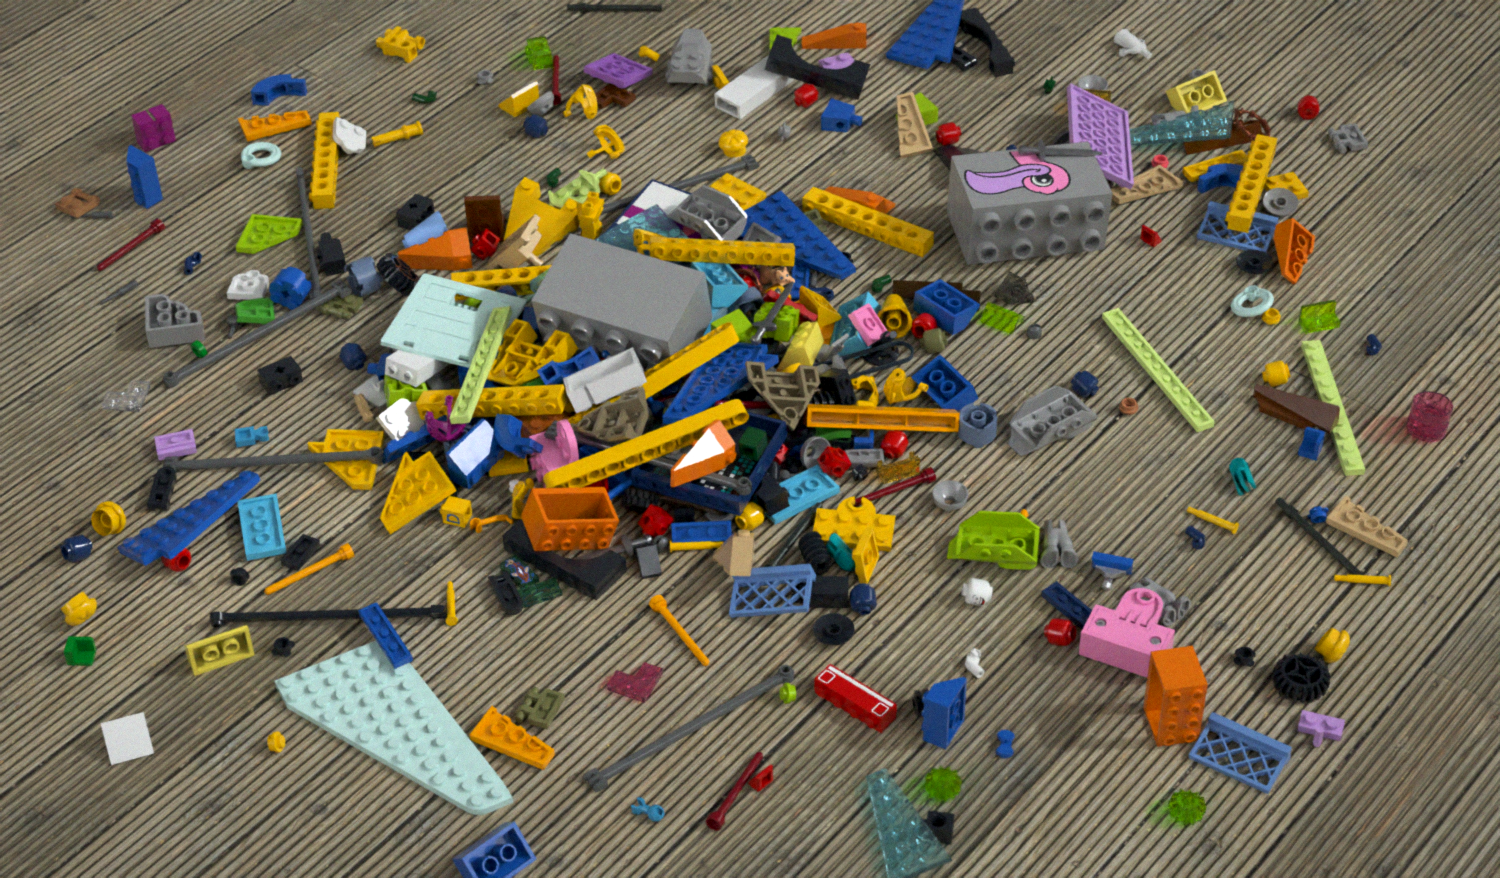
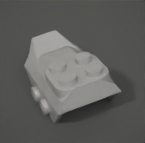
(690, 59)
(711, 214)
(1047, 418)

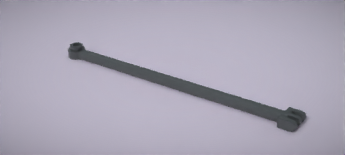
(747, 162)
(308, 233)
(338, 289)
(373, 454)
(742, 486)
(598, 779)

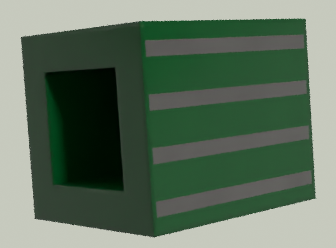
(752, 443)

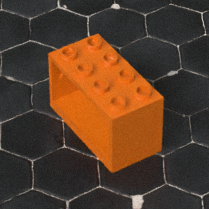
(569, 518)
(1175, 696)

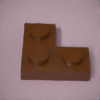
(613, 94)

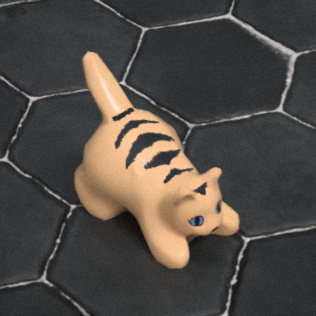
(775, 274)

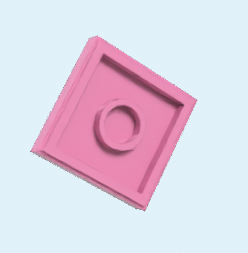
(867, 324)

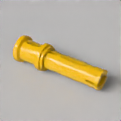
(405, 132)

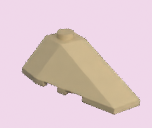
(736, 554)

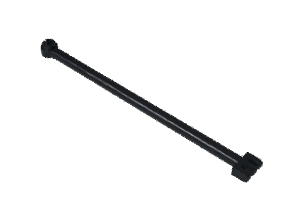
(218, 619)

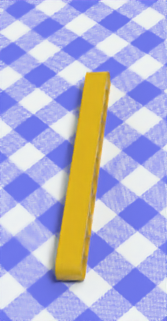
(680, 363)
(644, 447)

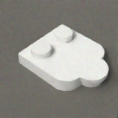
(349, 136)
(248, 286)
(400, 419)

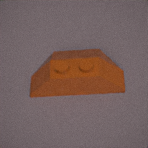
(539, 423)

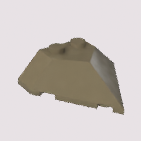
(784, 391)
(617, 420)

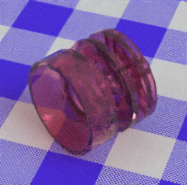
(1429, 416)

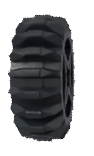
(397, 273)
(1301, 677)

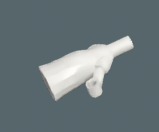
(1131, 44)

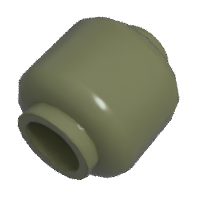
(934, 340)

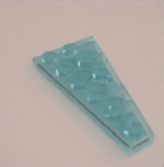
(1188, 127)
(904, 836)

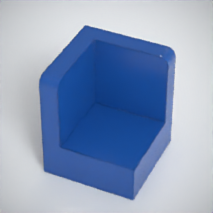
(864, 442)
(1311, 443)

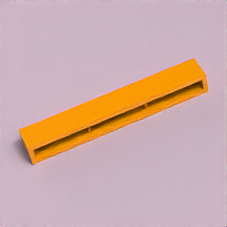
(881, 418)

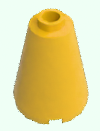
(895, 315)

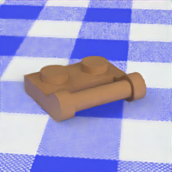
(75, 207)

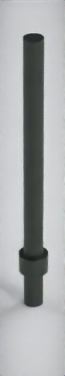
(583, 7)
(1292, 513)
(794, 537)

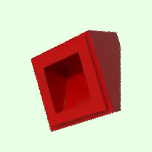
(1150, 236)
(762, 779)

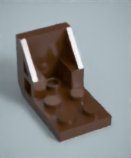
(485, 213)

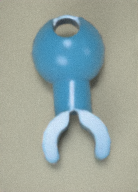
(654, 812)

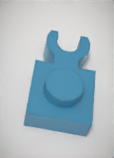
(248, 436)

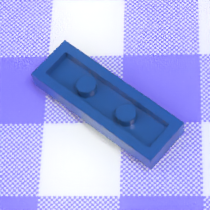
(701, 531)

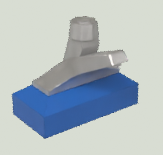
(1111, 567)

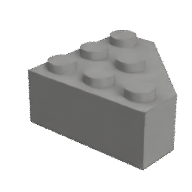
(171, 322)

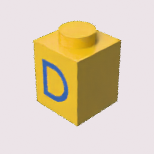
(456, 511)

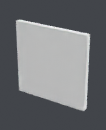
(373, 392)
(127, 738)

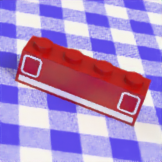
(855, 698)

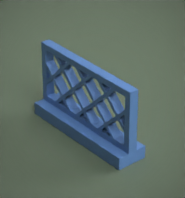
(1260, 222)
(773, 577)
(1251, 741)

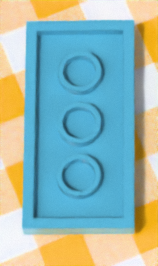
(804, 492)
(261, 527)

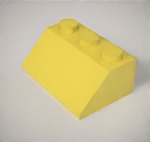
(1201, 91)
(803, 346)
(219, 650)

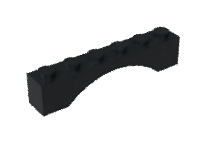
(974, 24)

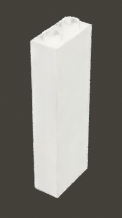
(750, 90)
(412, 367)

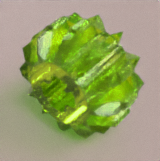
(943, 783)
(1187, 806)

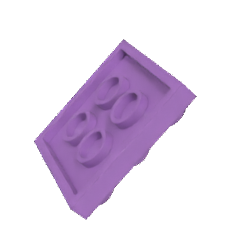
(618, 70)

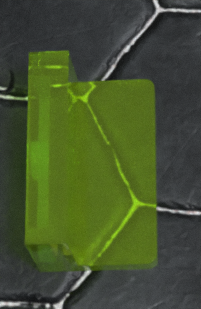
(1318, 317)
(1001, 318)

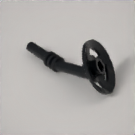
(885, 337)

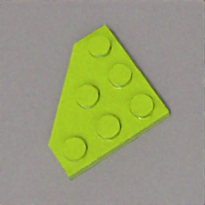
(266, 231)

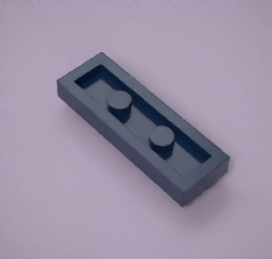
(1067, 604)

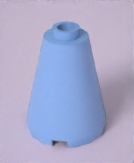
(430, 227)

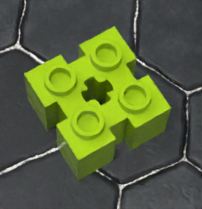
(785, 320)
(396, 390)

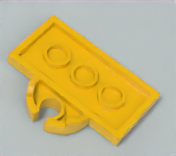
(851, 521)

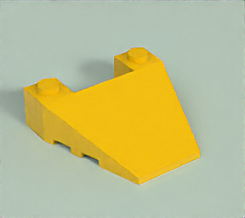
(553, 222)
(521, 359)

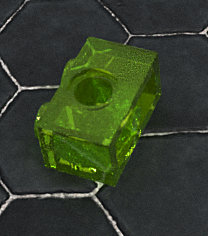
(538, 53)

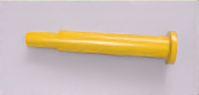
(1214, 519)
(693, 545)
(1364, 579)
(451, 619)

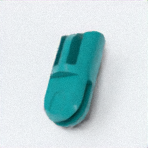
(1241, 475)
(840, 552)

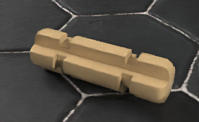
(363, 408)

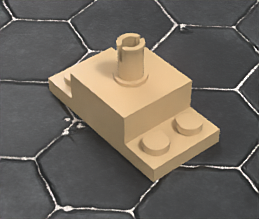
(518, 247)

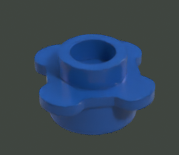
(1318, 514)

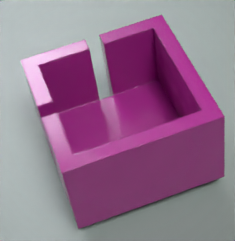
(154, 133)

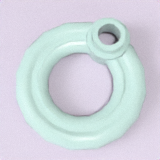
(250, 161)
(1252, 293)

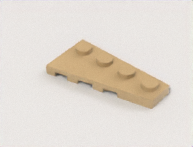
(911, 127)
(1147, 184)
(1360, 525)

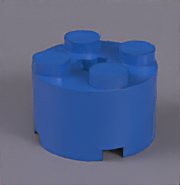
(289, 287)

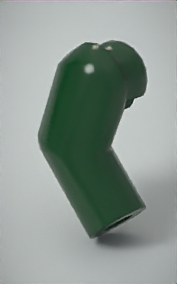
(424, 99)
(551, 177)
(878, 283)

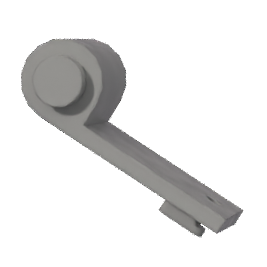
(827, 352)

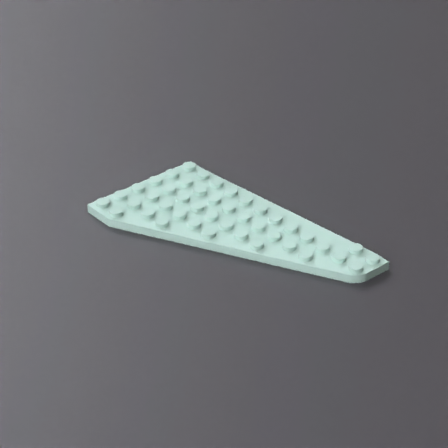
(397, 723)

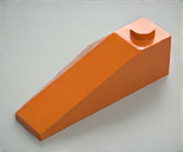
(842, 37)
(864, 198)
(1292, 247)
(443, 253)
(707, 455)

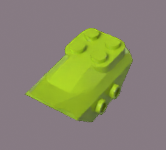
(997, 538)

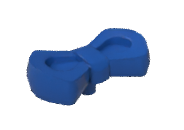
(1005, 749)

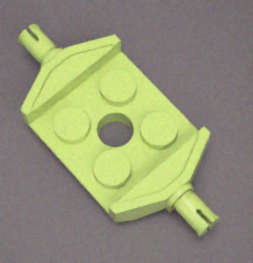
(580, 186)

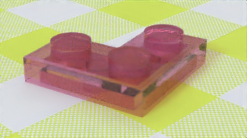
(638, 686)

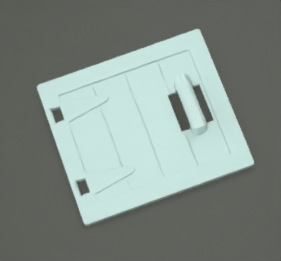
(442, 327)

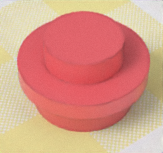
(1160, 160)

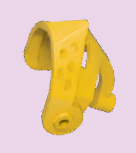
(589, 103)
(605, 131)
(642, 235)
(867, 382)
(900, 389)
(518, 495)

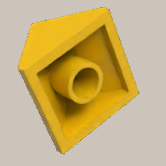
(520, 101)
(819, 306)

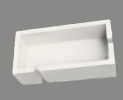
(604, 380)

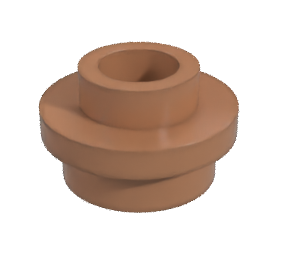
(1128, 406)

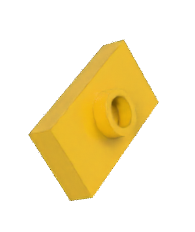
(718, 77)

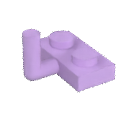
(1320, 726)

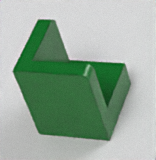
(80, 651)

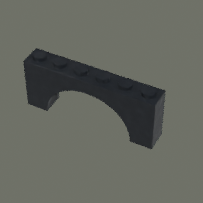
(845, 81)
(588, 576)

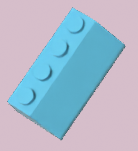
(722, 282)
(854, 342)

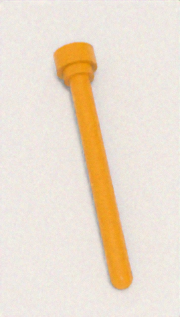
(343, 553)
(659, 605)

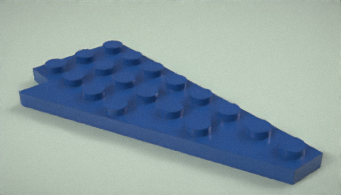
(930, 35)
(811, 246)
(716, 380)
(177, 531)

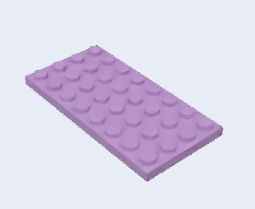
(1105, 129)

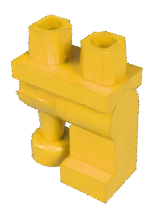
(399, 43)
(590, 215)

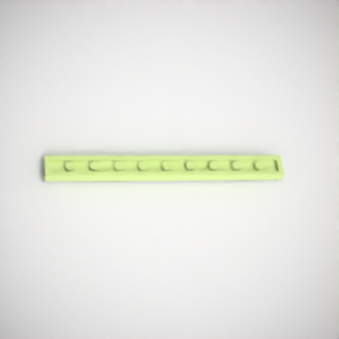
(480, 365)
(1158, 370)
(1328, 392)

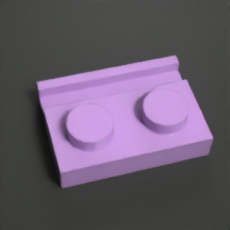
(175, 444)

